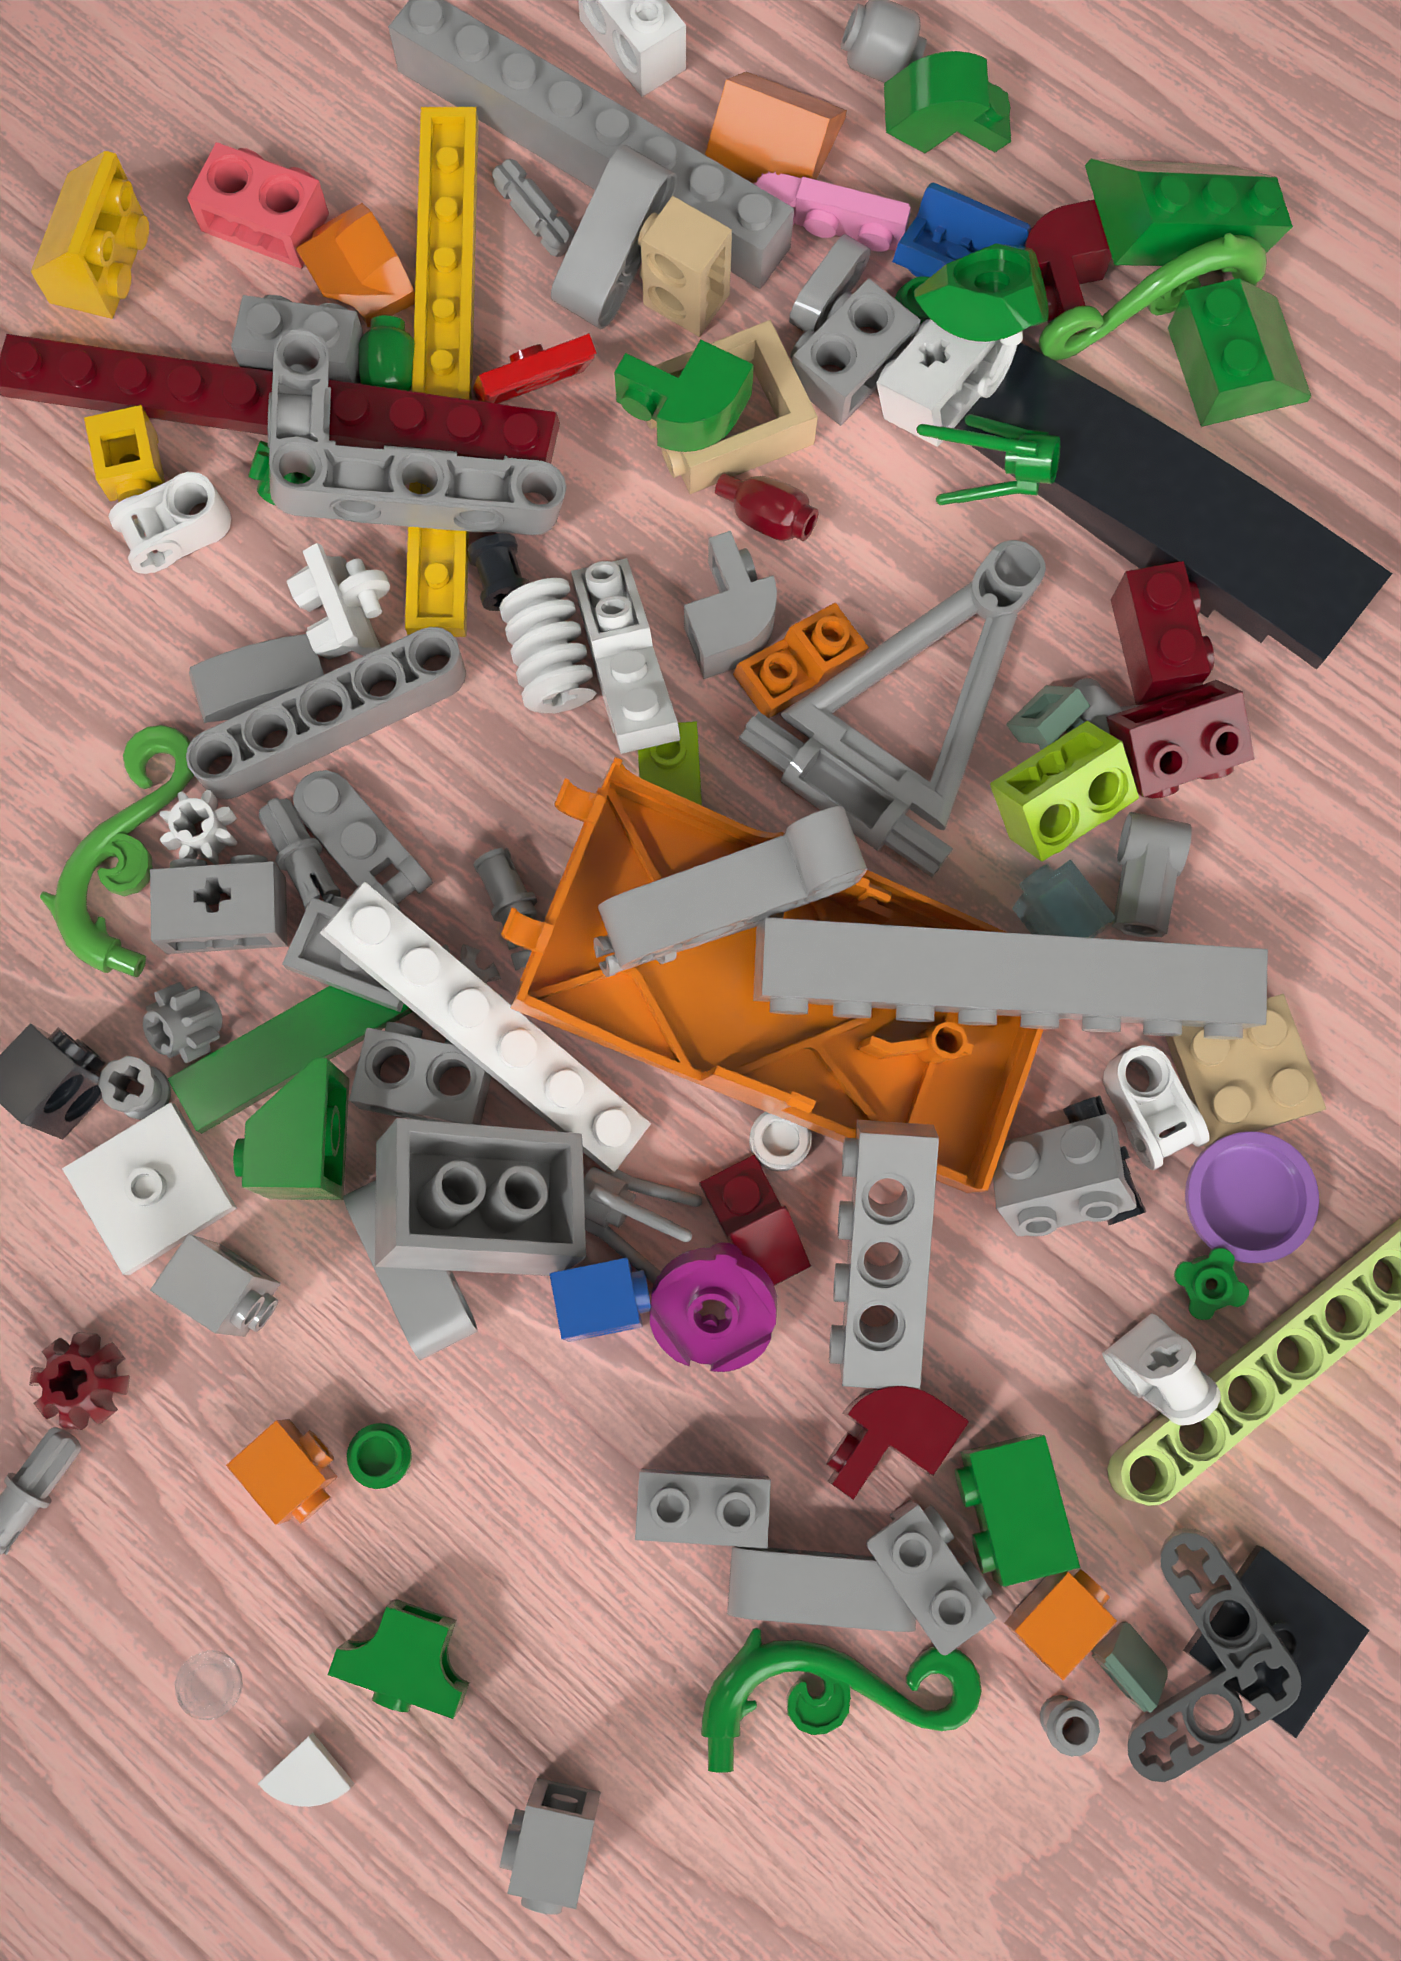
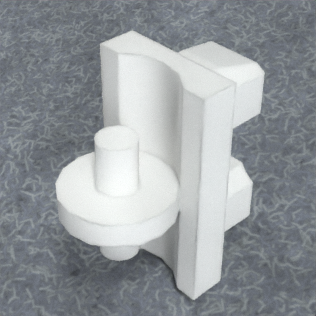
(349, 599)

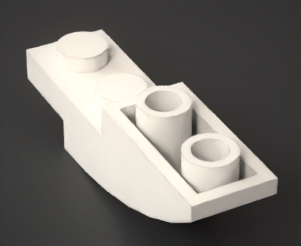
(624, 656)

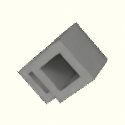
(737, 619)

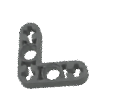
(1237, 1655)

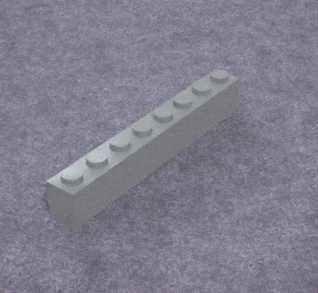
(578, 125)
(1009, 976)

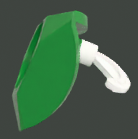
(987, 300)

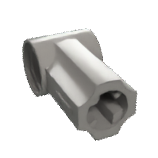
(1152, 858)

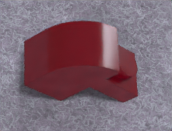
(1069, 253)
(897, 1418)

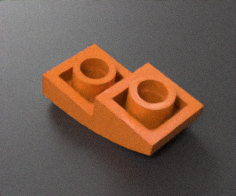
(800, 662)

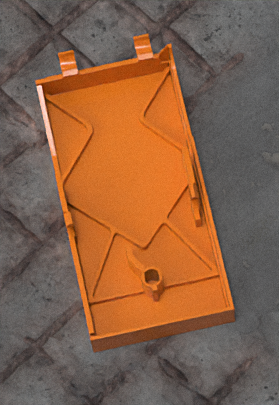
(700, 1008)

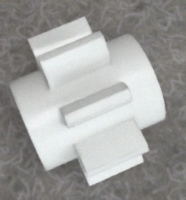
(182, 829)

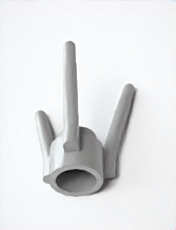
(611, 1202)

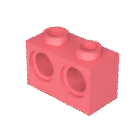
(255, 213)

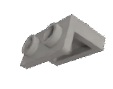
(1062, 1177)
(928, 1577)

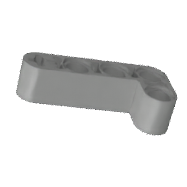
(695, 905)

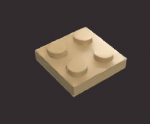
(1249, 1079)

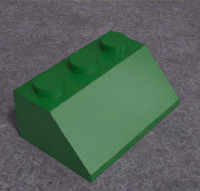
(1171, 207)

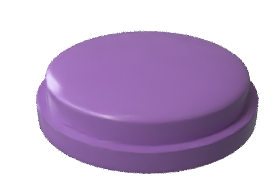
(1252, 1197)

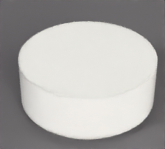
(778, 1142)

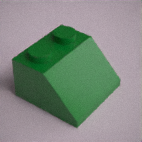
(1236, 352)
(298, 1138)

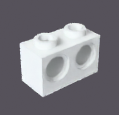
(640, 37)

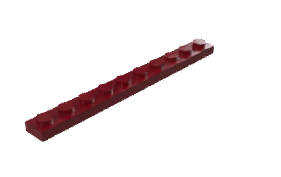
(240, 399)

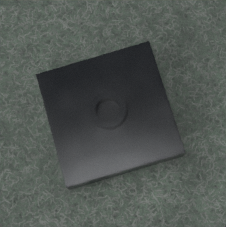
(1306, 1621)

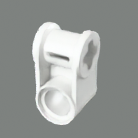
(166, 521)
(1156, 1109)
(1162, 1370)

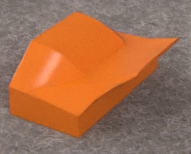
(358, 265)

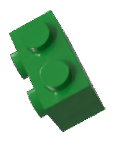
(1017, 1510)

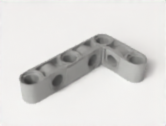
(371, 482)

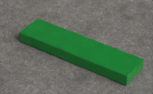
(275, 1053)

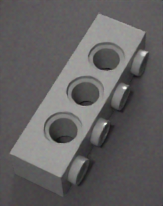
(894, 1351)

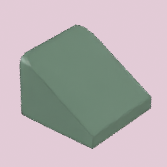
(1132, 1666)

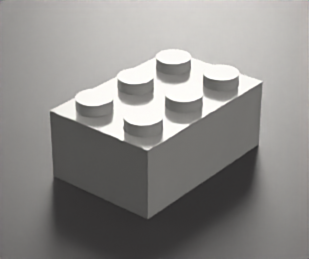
(479, 1198)

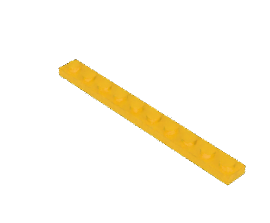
(443, 342)

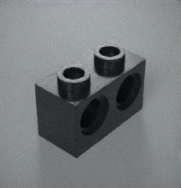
(49, 1080)

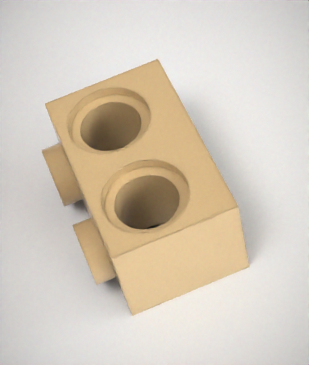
(685, 265)

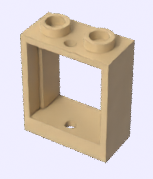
(786, 434)

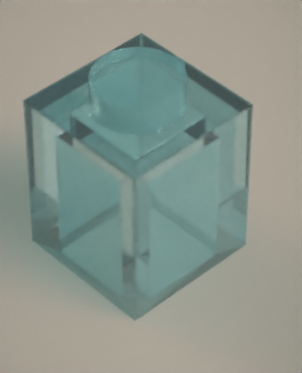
(1061, 904)

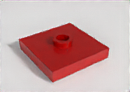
(534, 369)

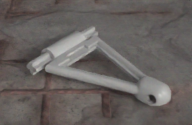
(852, 771)

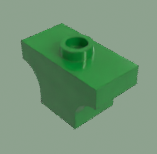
(405, 1662)

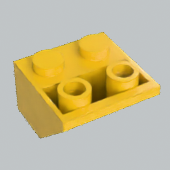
(92, 239)

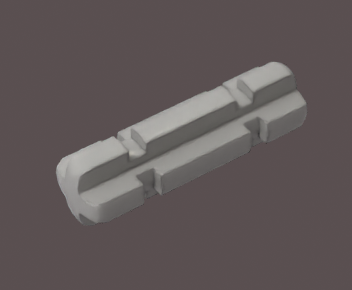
(533, 207)

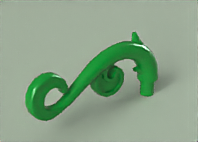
(821, 1714)

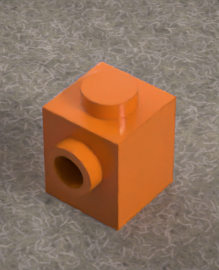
(285, 1472)
(1062, 1620)

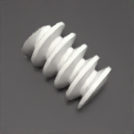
(542, 646)

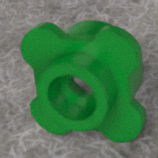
(1195, 1274)

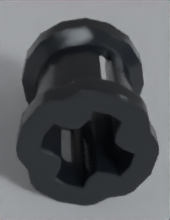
(496, 567)

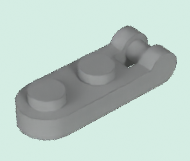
(356, 836)

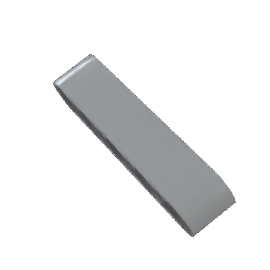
(298, 709)

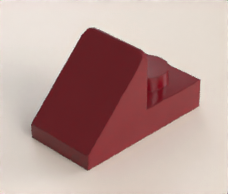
(755, 1219)

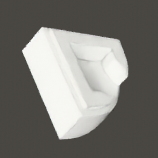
(307, 1776)

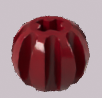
(66, 1364)

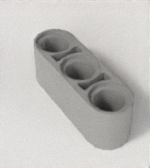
(606, 245)
(423, 1300)
(814, 1590)

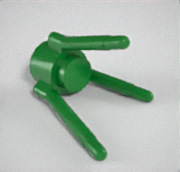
(1029, 456)

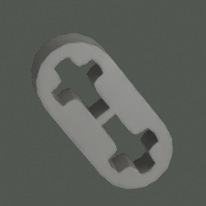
(831, 279)

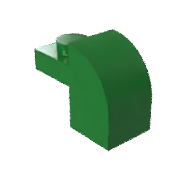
(944, 97)
(689, 409)

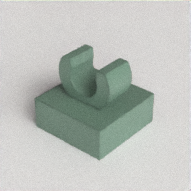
(1049, 715)

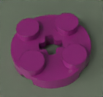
(718, 1275)

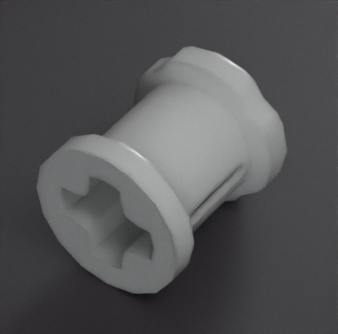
(120, 1073)

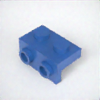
(952, 228)

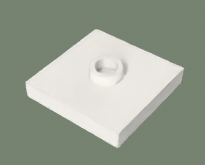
(149, 1188)

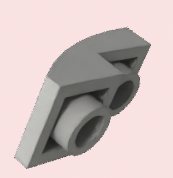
(252, 676)

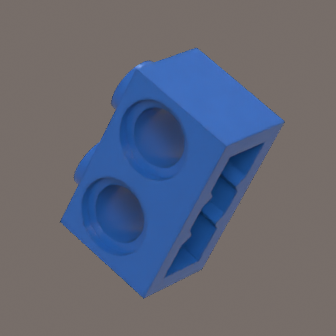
(599, 1299)

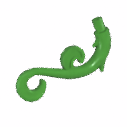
(1157, 292)
(111, 838)

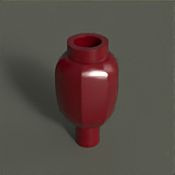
(769, 506)

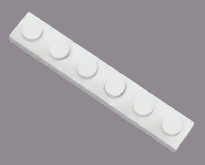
(484, 1026)

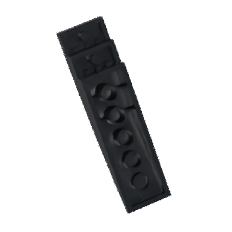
(1174, 502)

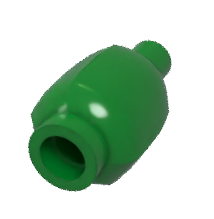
(386, 354)

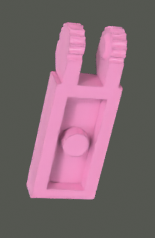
(837, 210)

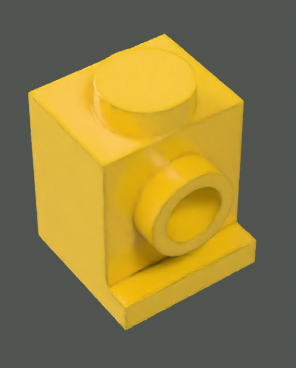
(124, 452)

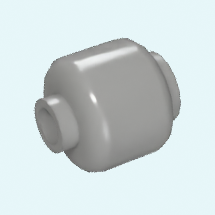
(882, 39)

